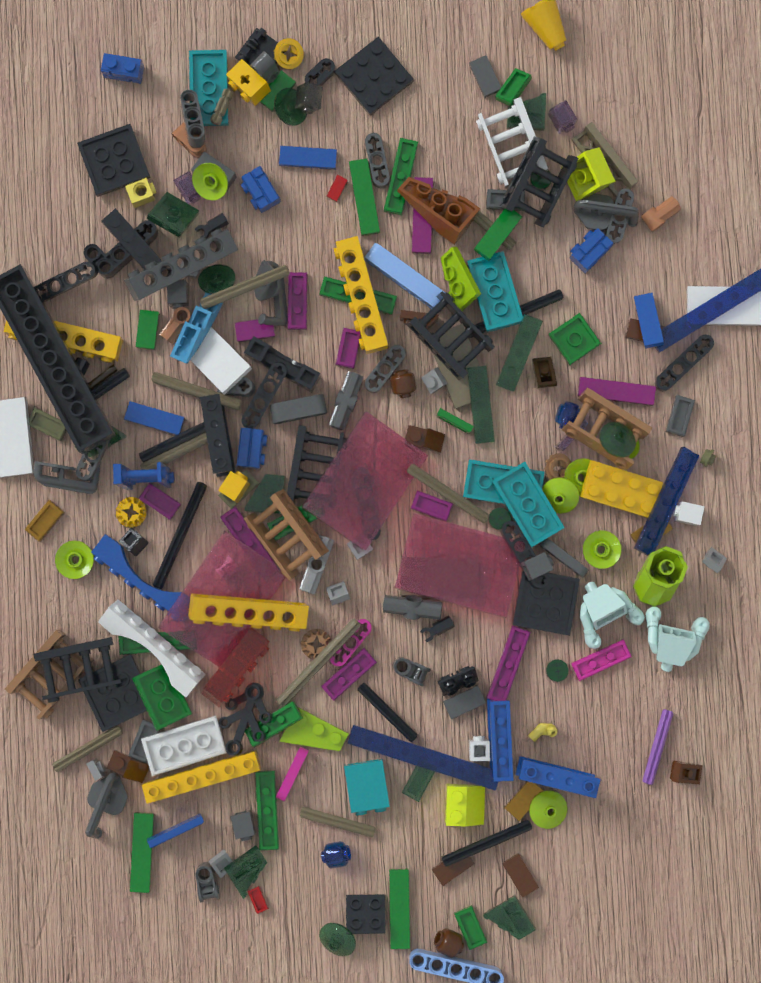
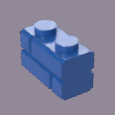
(122, 68)
(260, 189)
(591, 250)
(251, 448)

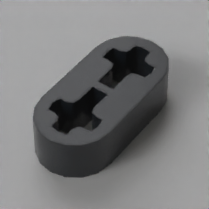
(317, 69)

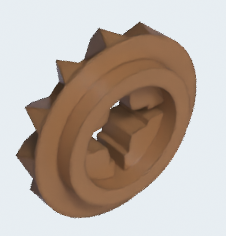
(556, 460)
(310, 637)

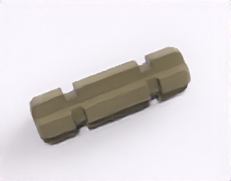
(221, 107)

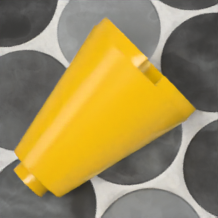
(546, 23)

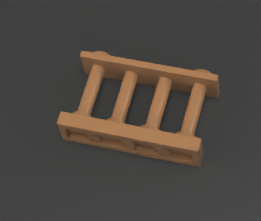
(606, 410)
(299, 524)
(30, 670)

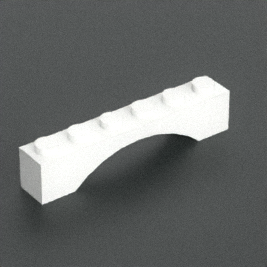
(181, 671)

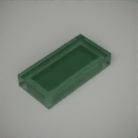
(418, 782)

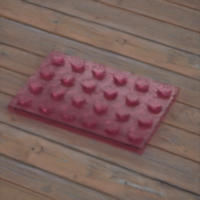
(364, 481)
(458, 565)
(227, 571)

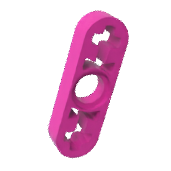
(364, 634)
(292, 773)

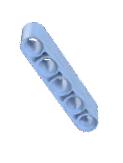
(403, 275)
(447, 962)

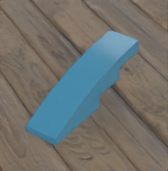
(194, 332)

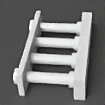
(524, 127)

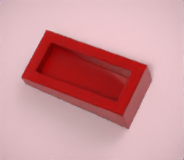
(337, 188)
(258, 900)

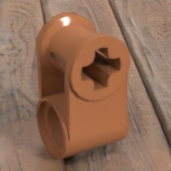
(181, 137)

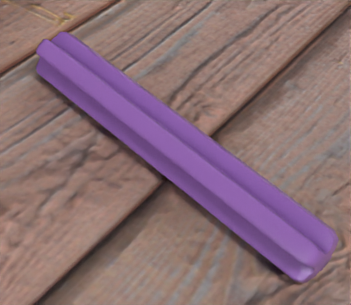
(657, 747)

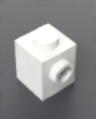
(479, 749)

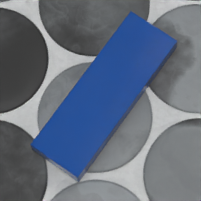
(307, 157)
(648, 320)
(154, 418)
(175, 830)

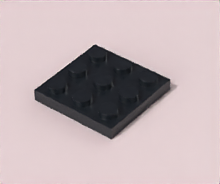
(374, 76)
(113, 160)
(549, 607)
(117, 704)

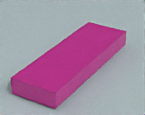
(601, 660)

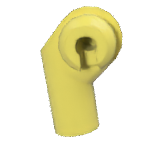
(543, 729)

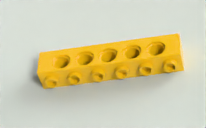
(352, 247)
(112, 342)
(200, 602)
(201, 776)

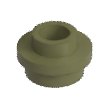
(708, 458)

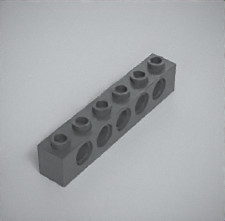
(224, 246)

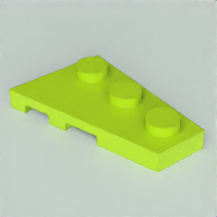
(461, 283)
(314, 733)

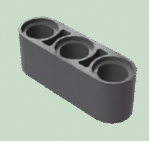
(192, 110)
(298, 409)

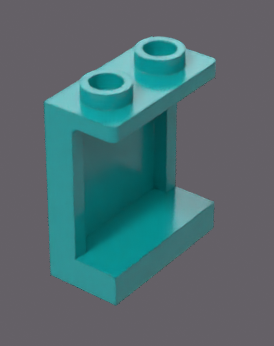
(366, 786)

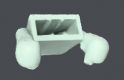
(603, 606)
(673, 644)

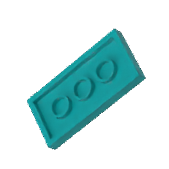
(208, 80)
(498, 296)
(480, 476)
(528, 504)

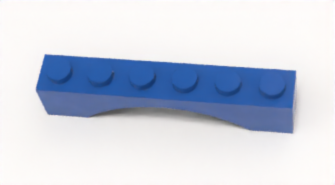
(113, 554)

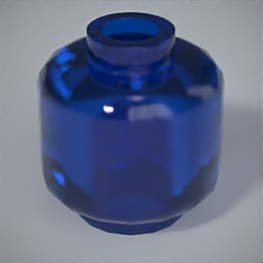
(566, 412)
(336, 854)

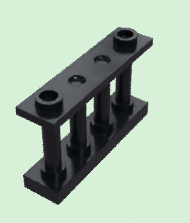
(527, 167)
(445, 354)
(217, 435)
(296, 473)
(64, 654)

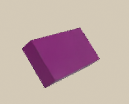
(247, 329)
(348, 348)
(159, 501)
(431, 506)

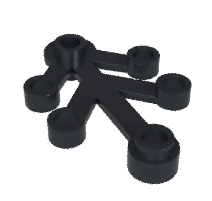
(246, 715)

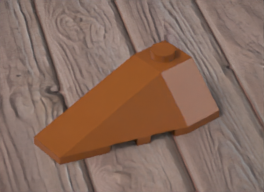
(443, 211)

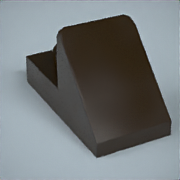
(544, 372)

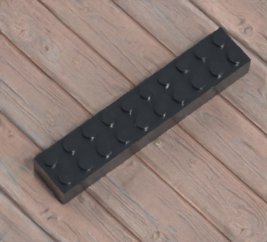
(52, 361)

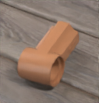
(657, 216)
(174, 326)

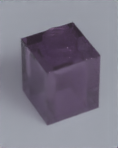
(562, 117)
(185, 187)

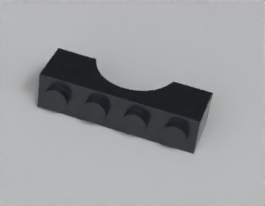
(130, 239)
(296, 372)

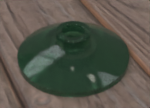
(284, 99)
(216, 278)
(617, 439)
(337, 939)

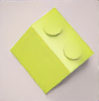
(590, 174)
(464, 805)

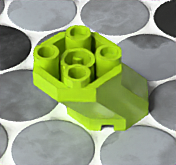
(660, 576)

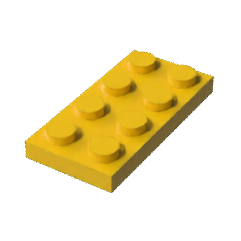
(620, 489)

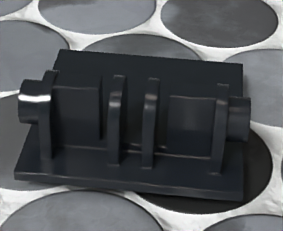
(255, 45)
(451, 685)
(365, 914)

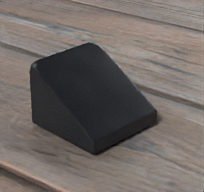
(133, 542)

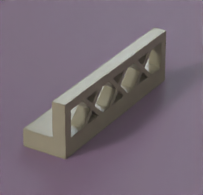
(610, 156)

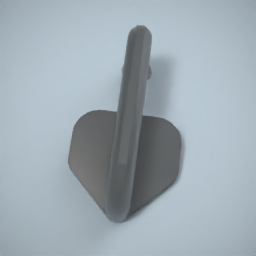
(597, 211)
(274, 289)
(62, 483)
(105, 796)

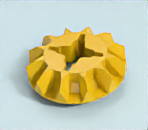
(295, 49)
(136, 519)

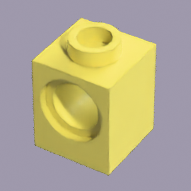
(133, 189)

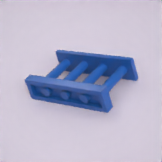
(127, 478)
(500, 740)
(557, 777)

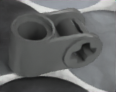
(265, 67)
(238, 391)
(412, 671)
(206, 886)

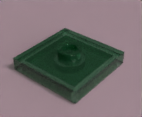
(172, 214)

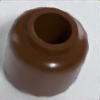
(403, 383)
(448, 942)

